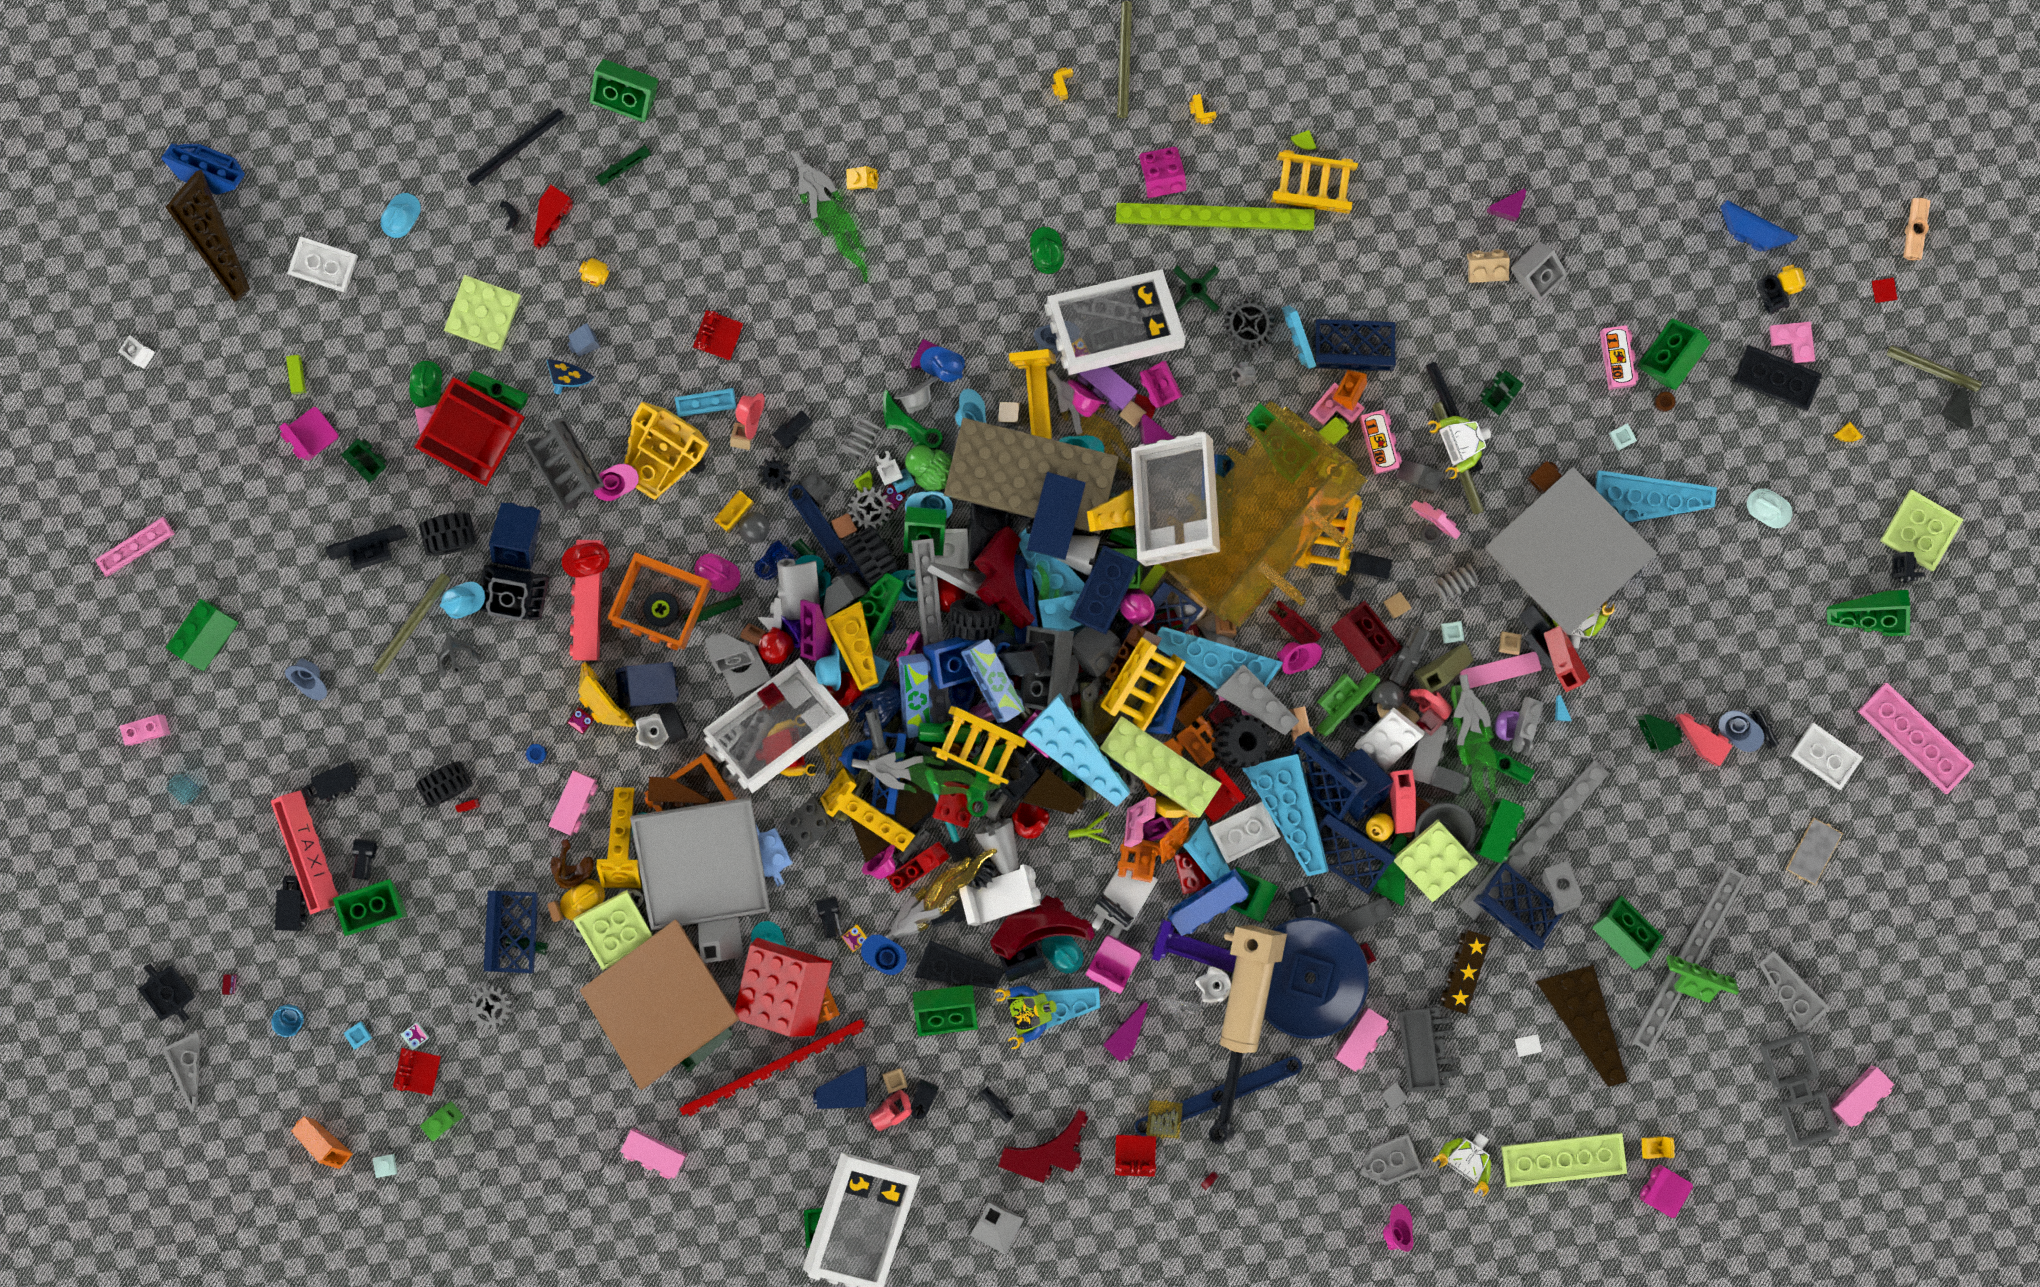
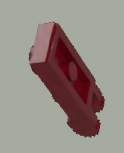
(1295, 625)

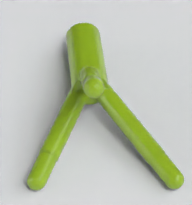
(1089, 832)

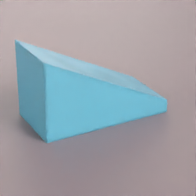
(1561, 712)

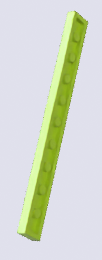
(1215, 216)

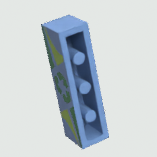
(993, 680)
(914, 693)

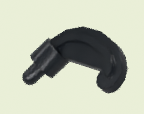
(512, 214)

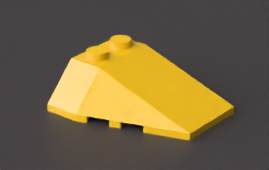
(662, 448)
(599, 701)

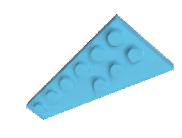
(1649, 498)
(1214, 660)
(1071, 745)
(1287, 799)

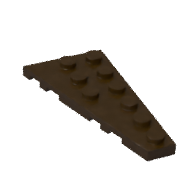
(202, 224)
(908, 811)
(1582, 1009)

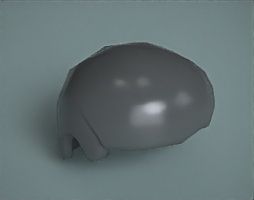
(754, 527)
(1389, 695)

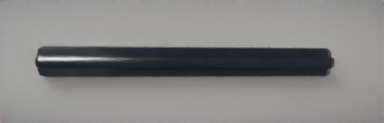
(515, 147)
(1446, 398)

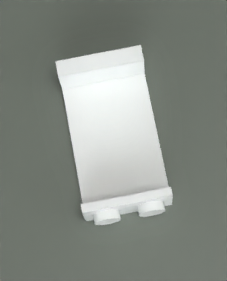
(1002, 897)

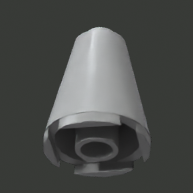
(1082, 553)
(1002, 838)

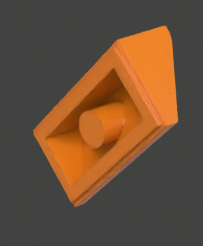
(1350, 389)

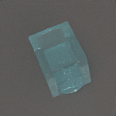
(183, 789)

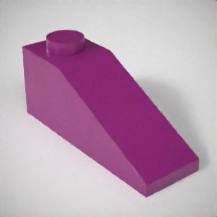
(815, 634)
(1125, 1036)

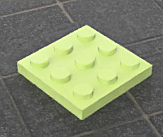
(482, 313)
(1922, 529)
(1435, 860)
(613, 929)

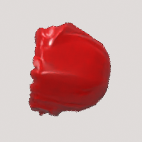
(948, 594)
(775, 646)
(847, 692)
(1030, 820)

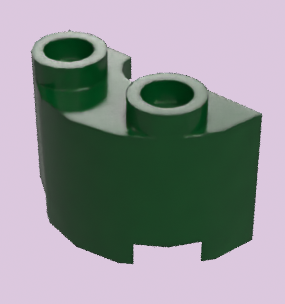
(1501, 392)
(364, 459)

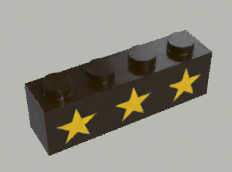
(1465, 971)

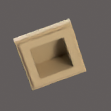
(1008, 412)
(1132, 414)
(739, 438)
(1397, 605)

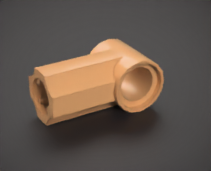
(1303, 724)

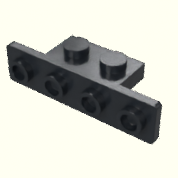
(369, 548)
(1535, 638)

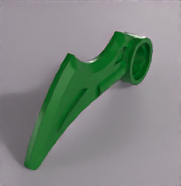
(897, 419)
(977, 794)

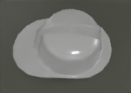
(917, 397)

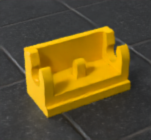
(734, 511)

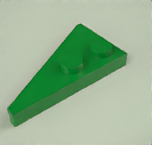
(1393, 879)

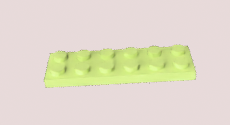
(1160, 766)
(1564, 1159)

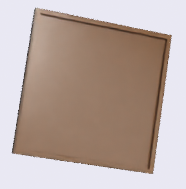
(659, 1004)

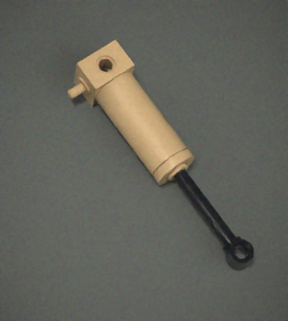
(1255, 955)

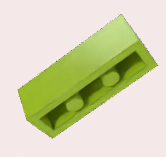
(296, 374)
(1152, 578)

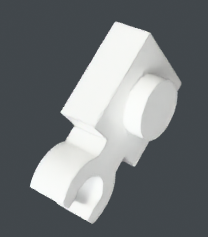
(888, 469)

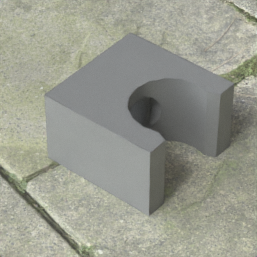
(751, 679)
(1563, 899)

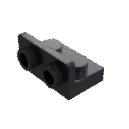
(1903, 567)

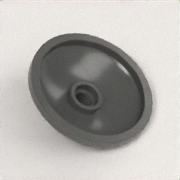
(1455, 818)

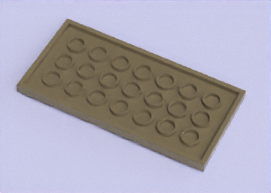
(1009, 469)

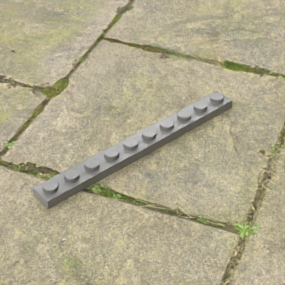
(930, 619)
(1540, 832)
(1691, 952)

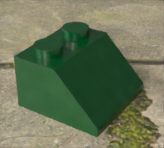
(1659, 733)

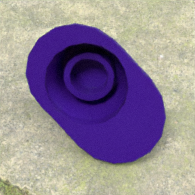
(792, 627)

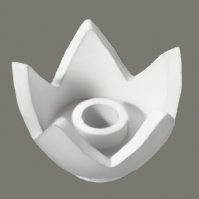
(644, 734)
(1207, 985)

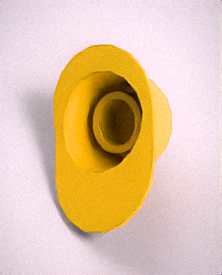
(582, 898)

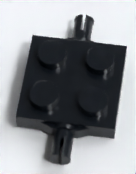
(1020, 774)
(167, 993)

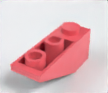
(1706, 744)
(1403, 801)

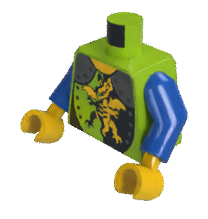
(1029, 1012)

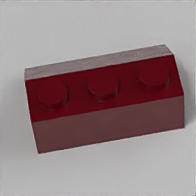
(1366, 637)

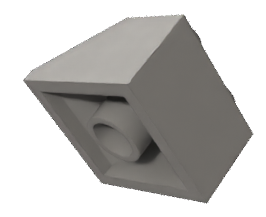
(1539, 271)
(727, 652)

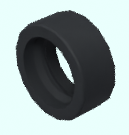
(673, 723)

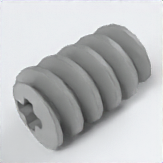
(860, 439)
(1455, 582)

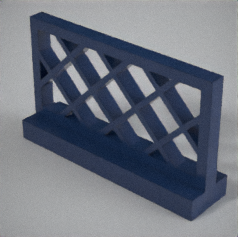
(1351, 361)
(1158, 597)
(1333, 765)
(1362, 841)
(1506, 917)
(494, 931)

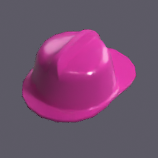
(1084, 399)
(617, 481)
(719, 571)
(1137, 607)
(1299, 657)
(881, 864)
(1399, 1230)

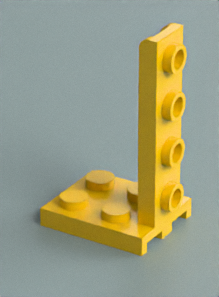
(1037, 387)
(840, 797)
(617, 869)

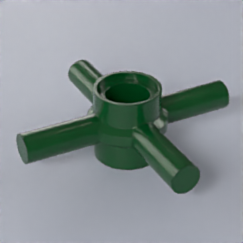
(1196, 281)

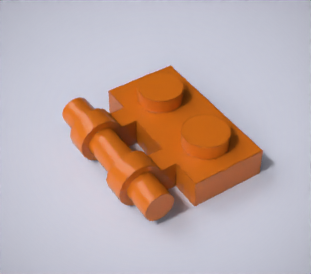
(1195, 744)
(1143, 863)

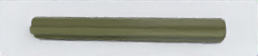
(1934, 368)

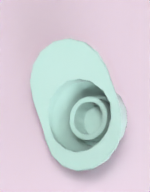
(1769, 508)

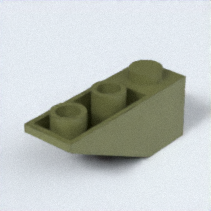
(1443, 669)

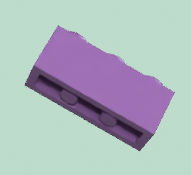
(1108, 385)

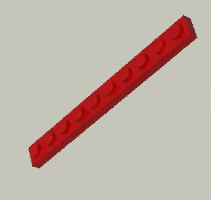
(765, 1072)

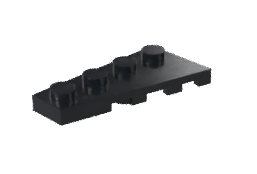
(949, 965)

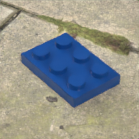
(1165, 715)

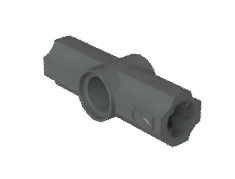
(1409, 656)

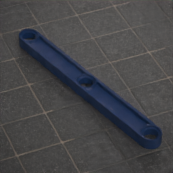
(827, 536)
(1246, 1084)

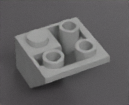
(720, 940)
(997, 1226)

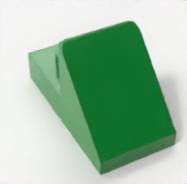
(811, 1220)

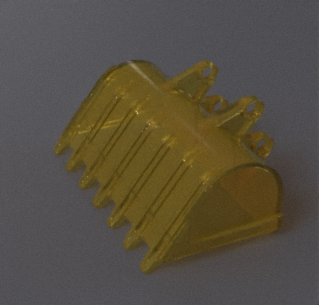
(1270, 515)

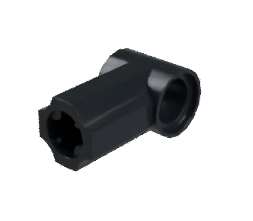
(788, 433)
(1366, 722)
(363, 854)
(828, 912)
(954, 914)

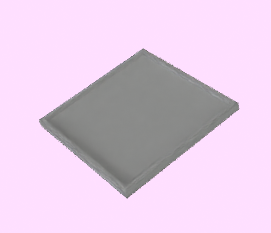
(1570, 550)
(700, 863)

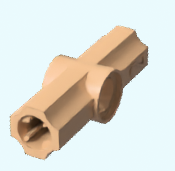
(1918, 216)

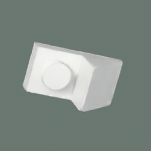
(136, 352)
(776, 621)

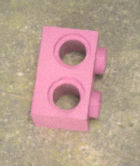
(144, 730)

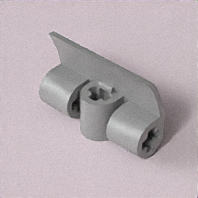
(795, 584)

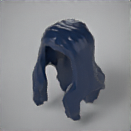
(884, 698)

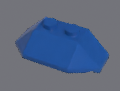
(219, 169)
(1753, 229)

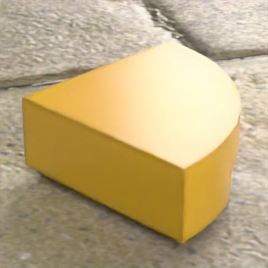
(1848, 433)

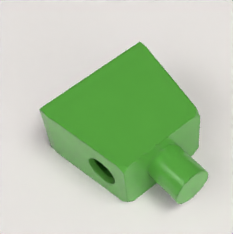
(441, 1121)

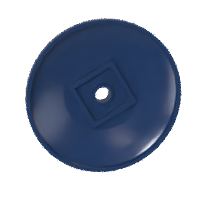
(1340, 983)

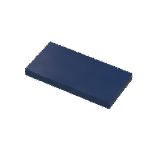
(1056, 516)
(1104, 590)

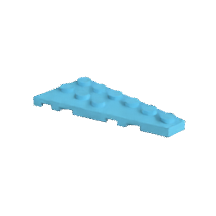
(1059, 573)

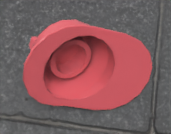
(749, 412)

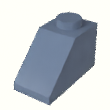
(583, 340)

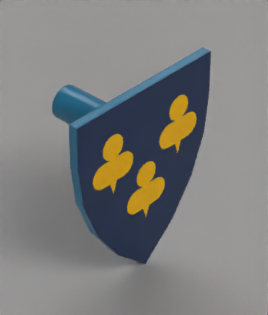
(567, 375)

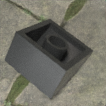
(843, 593)
(1095, 650)

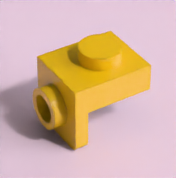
(1059, 86)
(1197, 108)
(862, 178)
(1657, 1147)

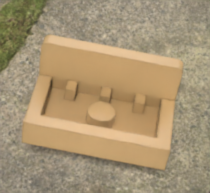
(1488, 266)

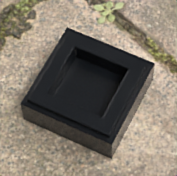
(959, 850)

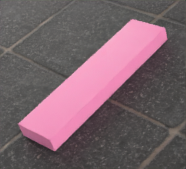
(135, 546)
(1502, 669)

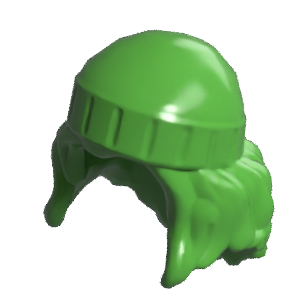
(929, 467)

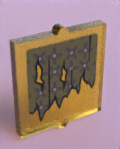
(1164, 1119)

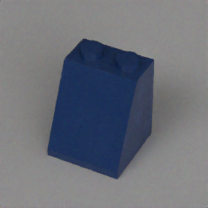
(515, 535)
(646, 685)
(1376, 789)
(843, 1090)

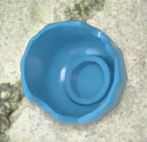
(287, 1020)

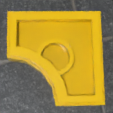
(1170, 809)

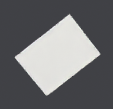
(1528, 1045)

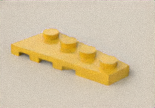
(1114, 513)
(853, 641)

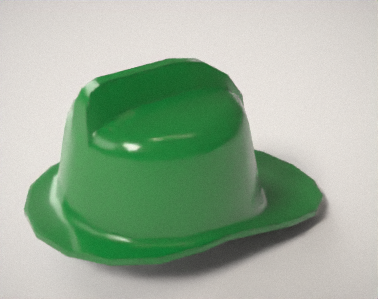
(1047, 250)
(425, 384)

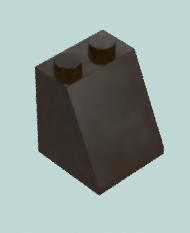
(1055, 794)

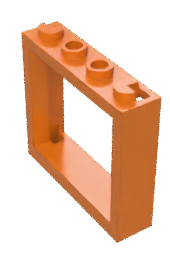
(640, 560)
(712, 771)

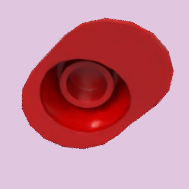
(585, 559)

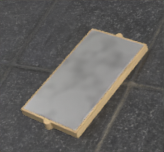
(1814, 851)

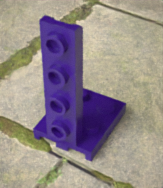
(1190, 948)

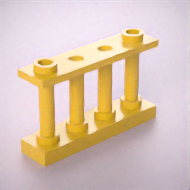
(1302, 198)
(1343, 562)
(1130, 674)
(994, 734)

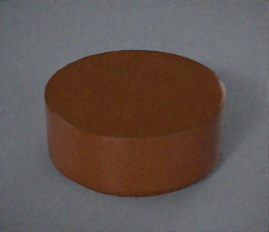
(1665, 401)

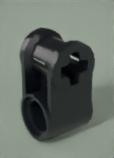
(1771, 296)
(925, 1096)

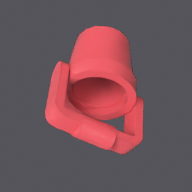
(1431, 700)
(888, 1113)

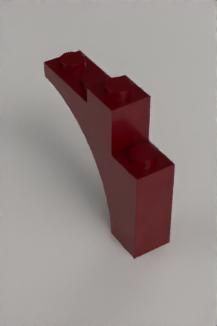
(1000, 585)
(1029, 926)
(1036, 1160)

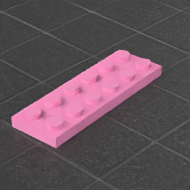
(1916, 738)

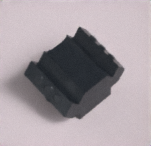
(513, 593)

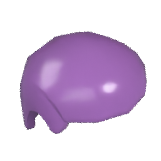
(1506, 724)

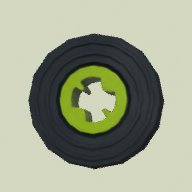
(652, 603)

